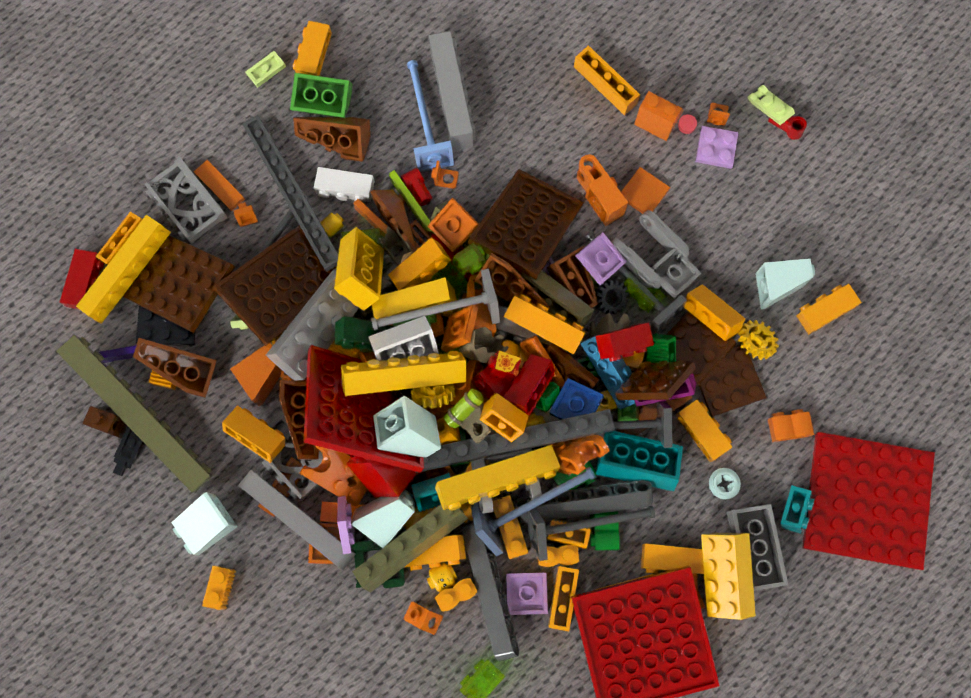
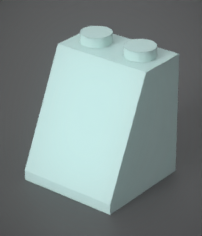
(781, 279)
(407, 429)
(384, 517)
(203, 524)

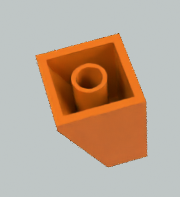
(658, 116)
(257, 374)

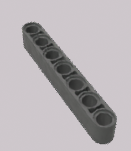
(593, 500)
(491, 595)

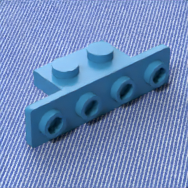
(612, 373)

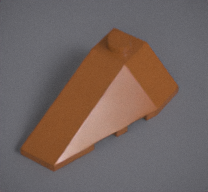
(293, 401)

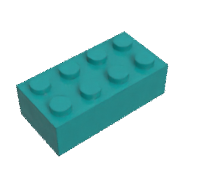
(640, 459)

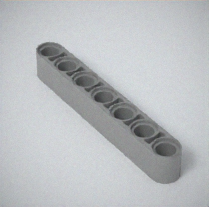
(296, 519)

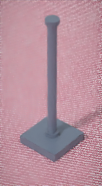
(487, 528)

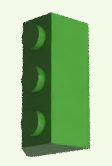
(321, 95)

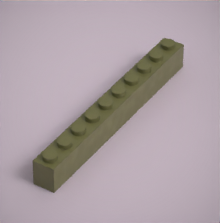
(551, 291)
(135, 413)

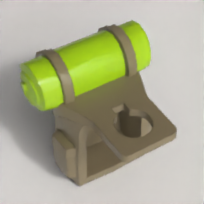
(467, 415)

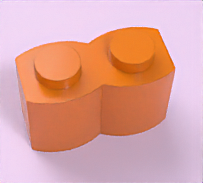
(791, 426)

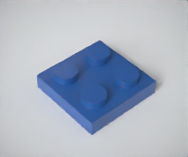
(575, 401)

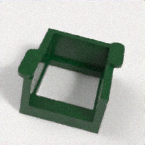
(360, 547)

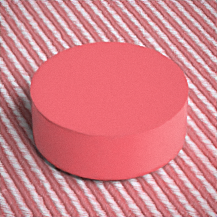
(687, 124)

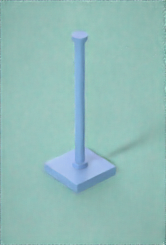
(428, 155)

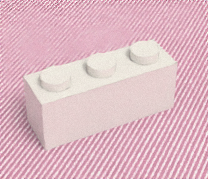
(343, 184)

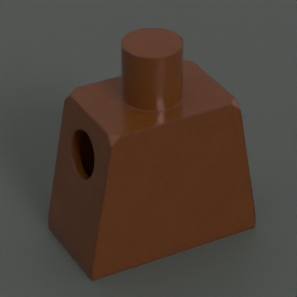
(104, 422)

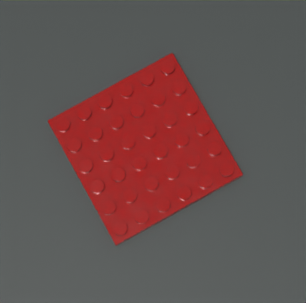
(342, 420)
(869, 501)
(646, 638)

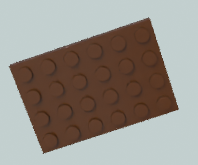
(526, 223)
(179, 283)
(274, 285)

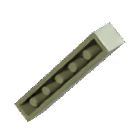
(407, 547)

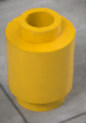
(332, 224)

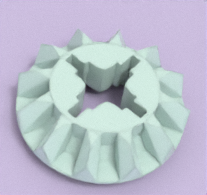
(728, 475)

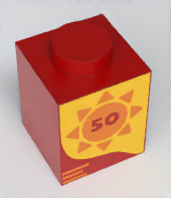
(504, 365)

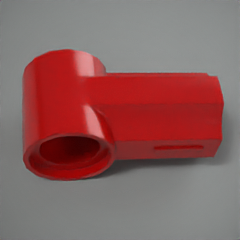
(788, 126)
(415, 184)

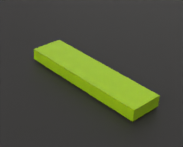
(410, 201)

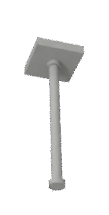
(488, 297)

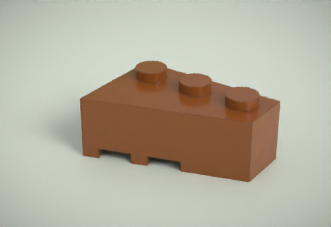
(574, 277)

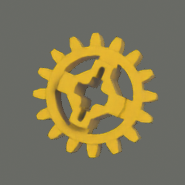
(758, 339)
(433, 395)

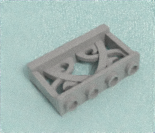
(185, 176)
(294, 491)

